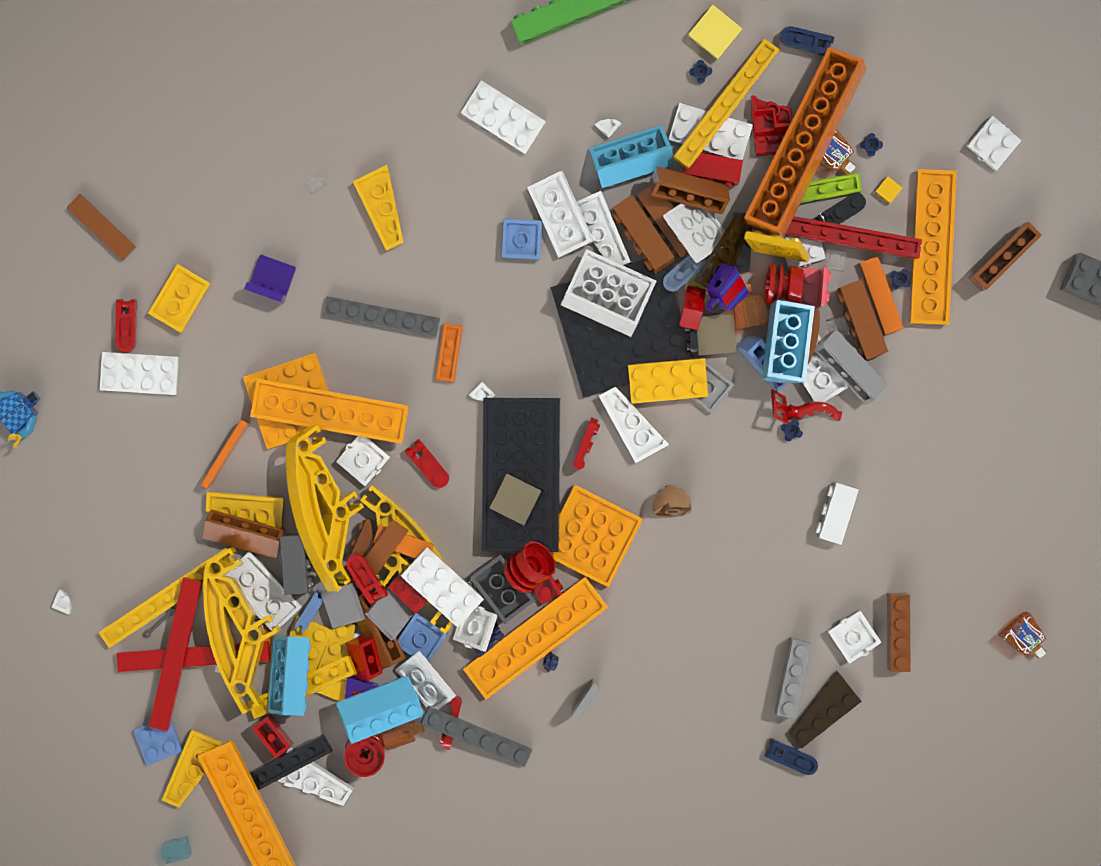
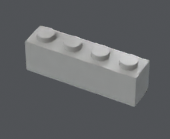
(850, 367)
(793, 678)

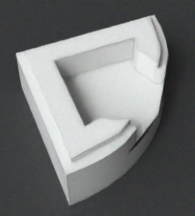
(608, 126)
(481, 392)
(62, 602)

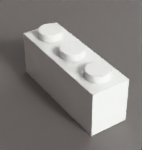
(836, 513)

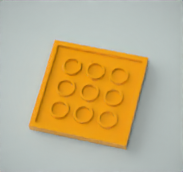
(299, 372)
(594, 535)

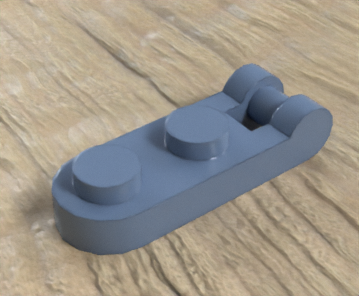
(682, 273)

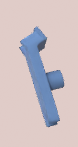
(310, 611)

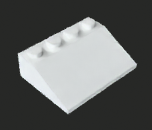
(608, 293)

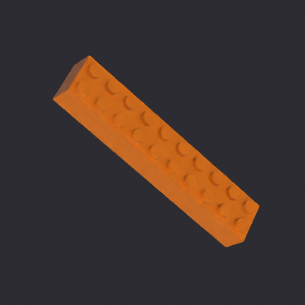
(805, 142)

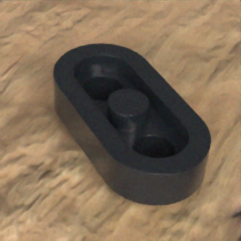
(692, 343)

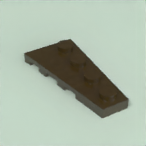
(726, 250)
(831, 705)

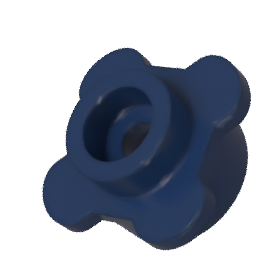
(700, 66)
(876, 144)
(895, 278)
(793, 425)
(550, 662)

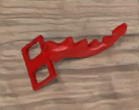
(799, 411)

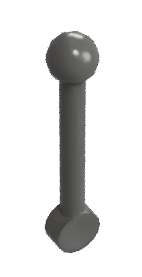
(147, 633)

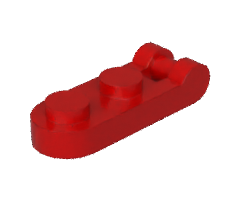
(126, 325)
(586, 444)
(428, 464)
(365, 578)
(455, 704)

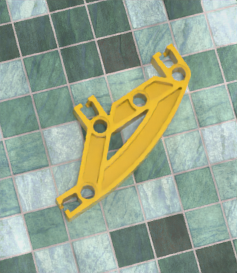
(415, 530)
(324, 538)
(233, 665)

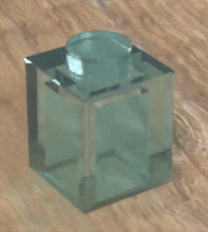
(176, 850)

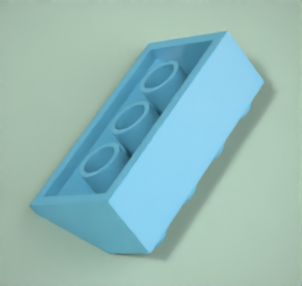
(632, 156)
(787, 342)
(288, 675)
(379, 709)

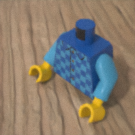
(18, 414)

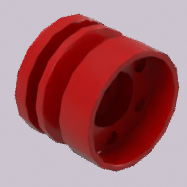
(783, 285)
(529, 567)
(359, 763)

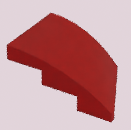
(769, 125)

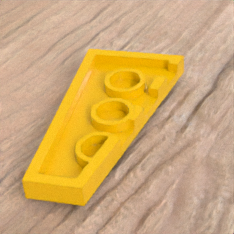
(379, 200)
(252, 507)
(334, 651)
(188, 769)

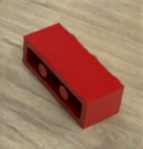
(716, 169)

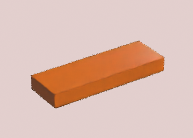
(449, 352)
(409, 545)

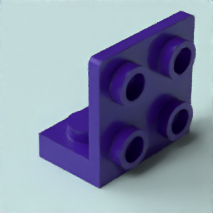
(271, 278)

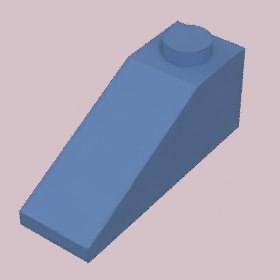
(754, 350)

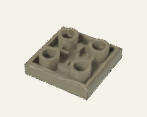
(717, 335)
(515, 499)

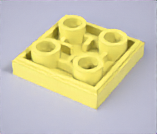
(715, 32)

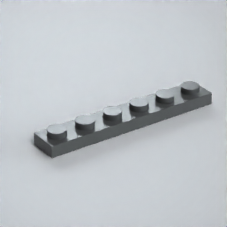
(381, 316)
(476, 736)

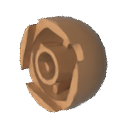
(671, 501)

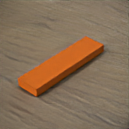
(881, 295)
(225, 453)

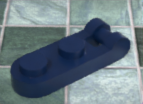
(805, 40)
(792, 758)

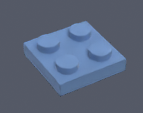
(522, 239)
(422, 637)
(156, 743)

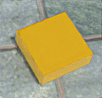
(888, 189)

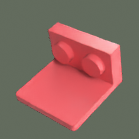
(815, 287)

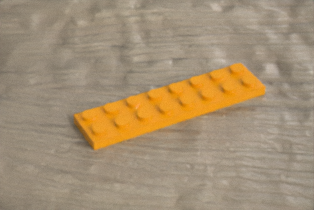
(936, 228)
(329, 411)
(535, 638)
(244, 806)

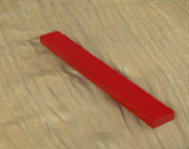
(854, 237)
(175, 654)
(155, 658)

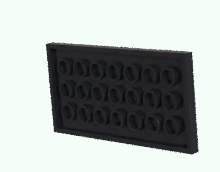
(524, 442)

